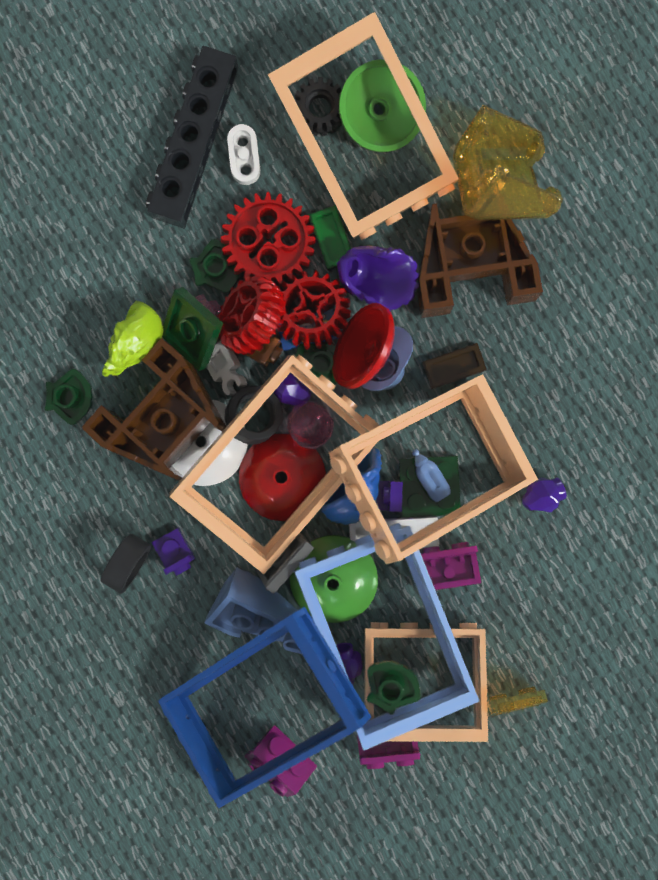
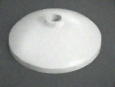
(223, 466)

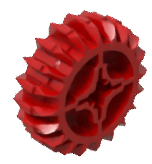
(329, 296)
(251, 315)

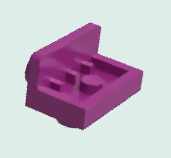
(452, 567)
(271, 746)
(389, 751)

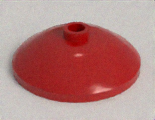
(363, 346)
(259, 471)

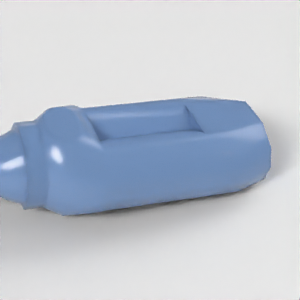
(431, 477)

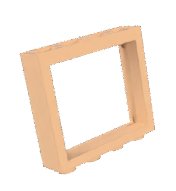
(437, 733)

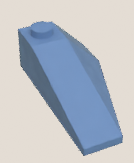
(249, 608)

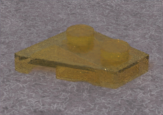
(527, 698)

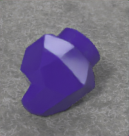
(292, 391)
(544, 495)
(351, 660)

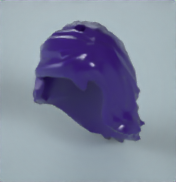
(379, 275)

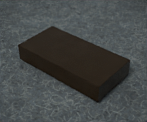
(454, 366)

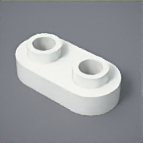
(243, 155)

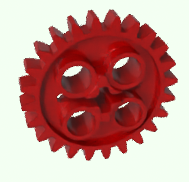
(249, 223)

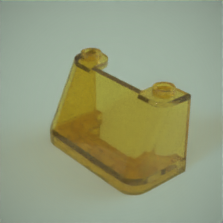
(497, 169)

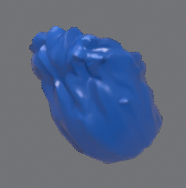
(339, 507)

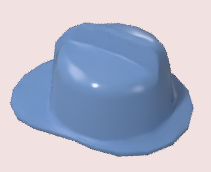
(393, 370)

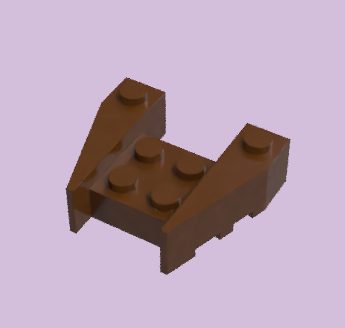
(473, 249)
(164, 420)

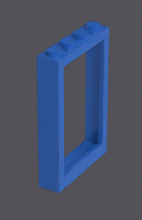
(203, 750)

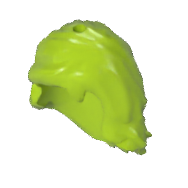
(133, 338)

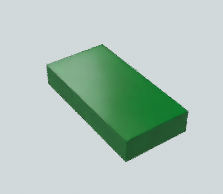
(330, 235)

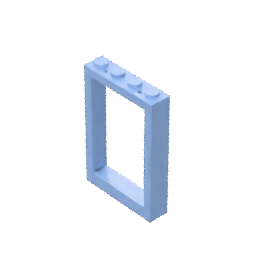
(429, 707)

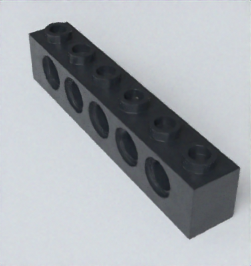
(208, 65)

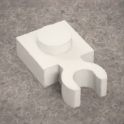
(223, 369)

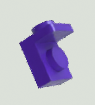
(390, 496)
(174, 552)

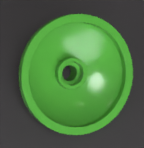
(371, 86)
(356, 582)

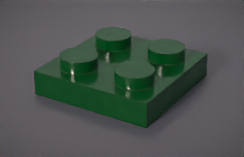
(191, 328)
(415, 498)

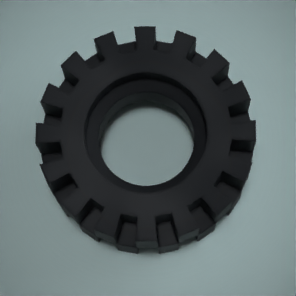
(320, 90)

